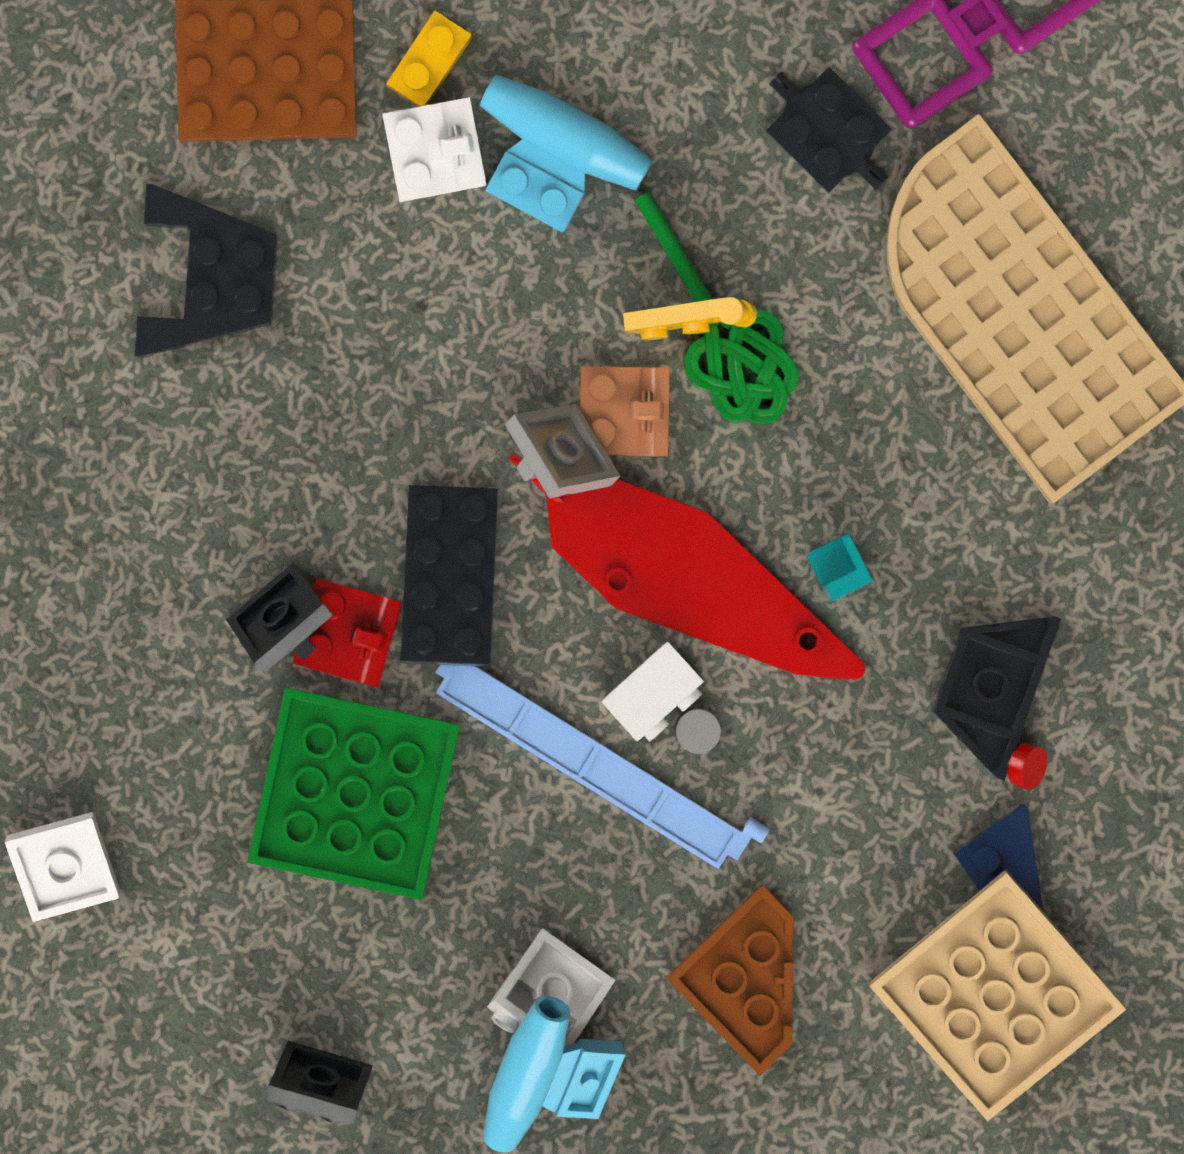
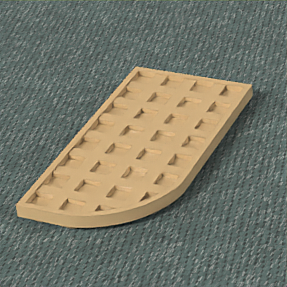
(1022, 313)

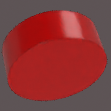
(1027, 766)

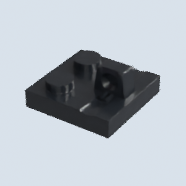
(280, 619)
(319, 1083)

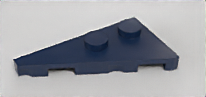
(1002, 847)

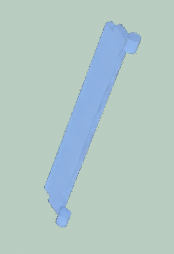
(596, 765)

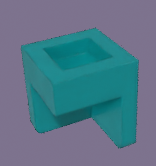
(839, 567)

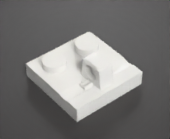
(434, 149)
(62, 866)

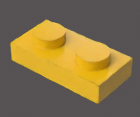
(429, 60)

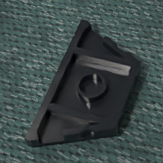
(993, 686)

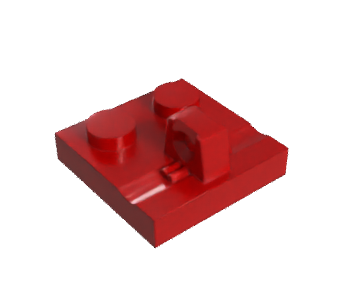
(356, 637)

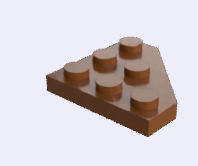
(745, 979)

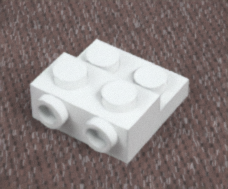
(553, 971)

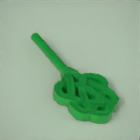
(745, 395)

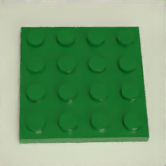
(353, 793)

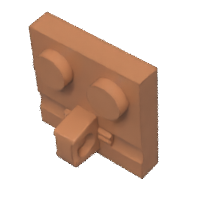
(627, 409)

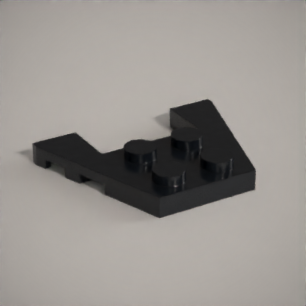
(227, 275)

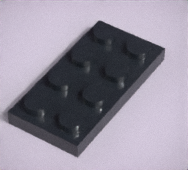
(449, 576)

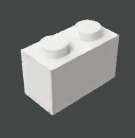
(653, 693)

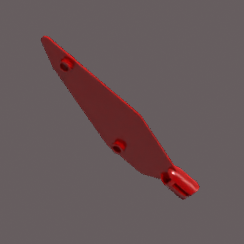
(689, 576)

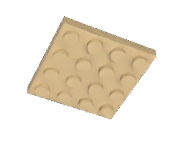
(997, 995)

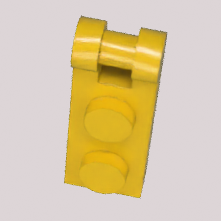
(691, 317)

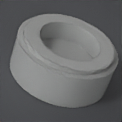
(698, 731)

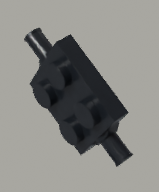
(828, 130)

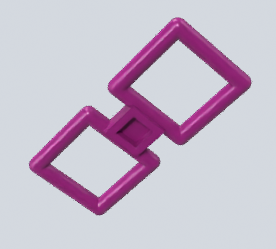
(969, 28)

